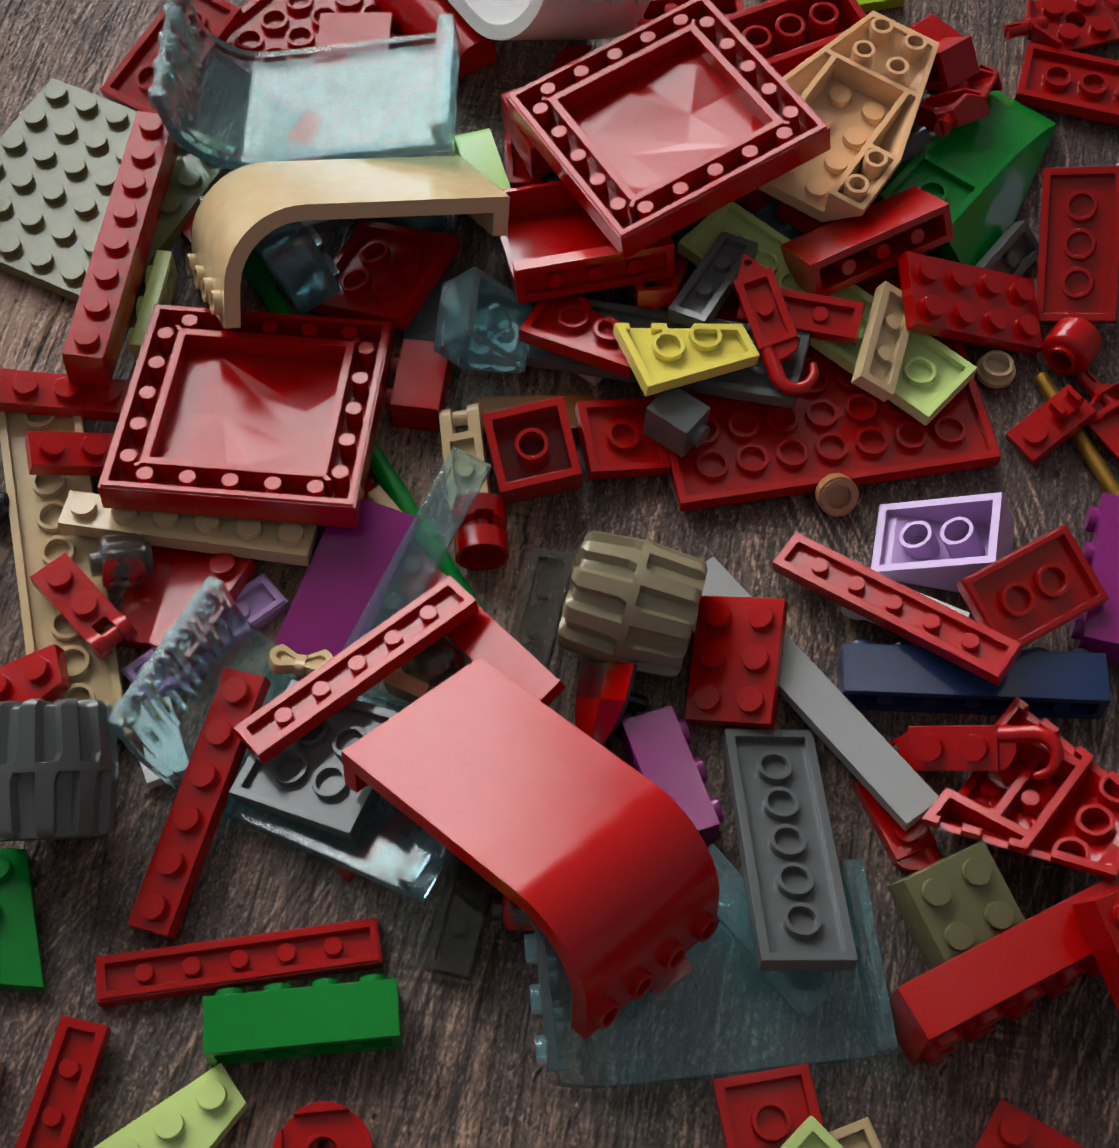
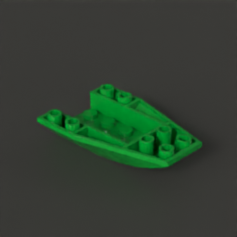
(980, 173)

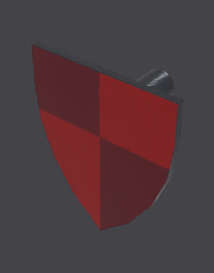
(604, 696)

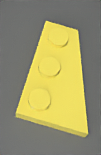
(681, 356)

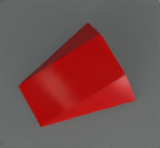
(1055, 819)

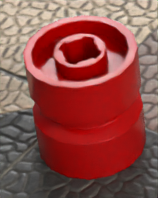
(483, 535)

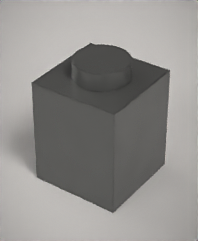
(677, 421)

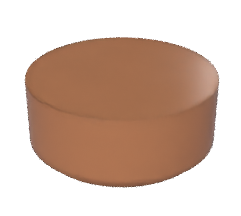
(836, 494)

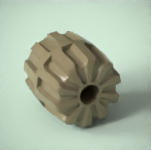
(632, 603)

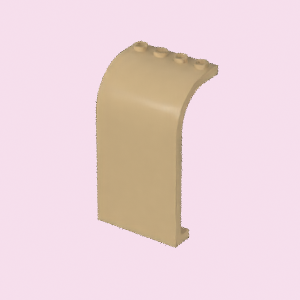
(275, 193)

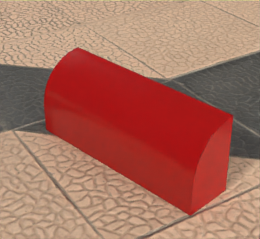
(421, 17)
(869, 243)

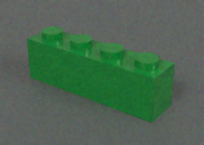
(302, 1020)

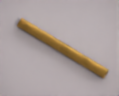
(1082, 442)

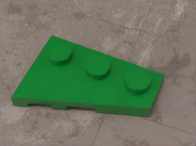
(19, 936)

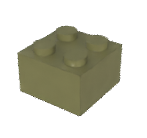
(955, 904)

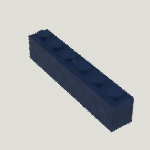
(917, 680)

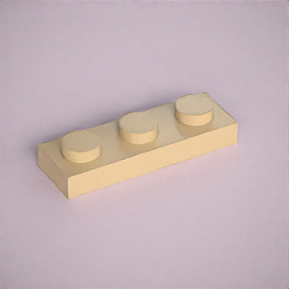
(882, 344)

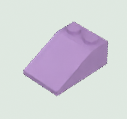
(941, 538)

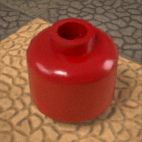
(1071, 346)

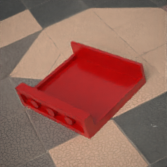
(562, 252)

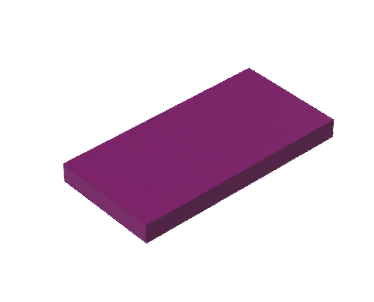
(342, 580)

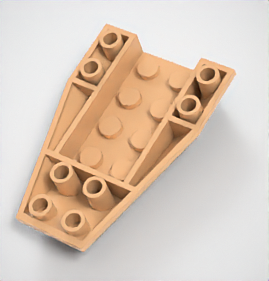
(868, 95)

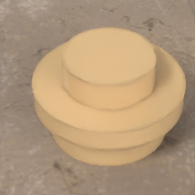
(995, 369)

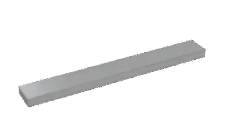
(840, 723)

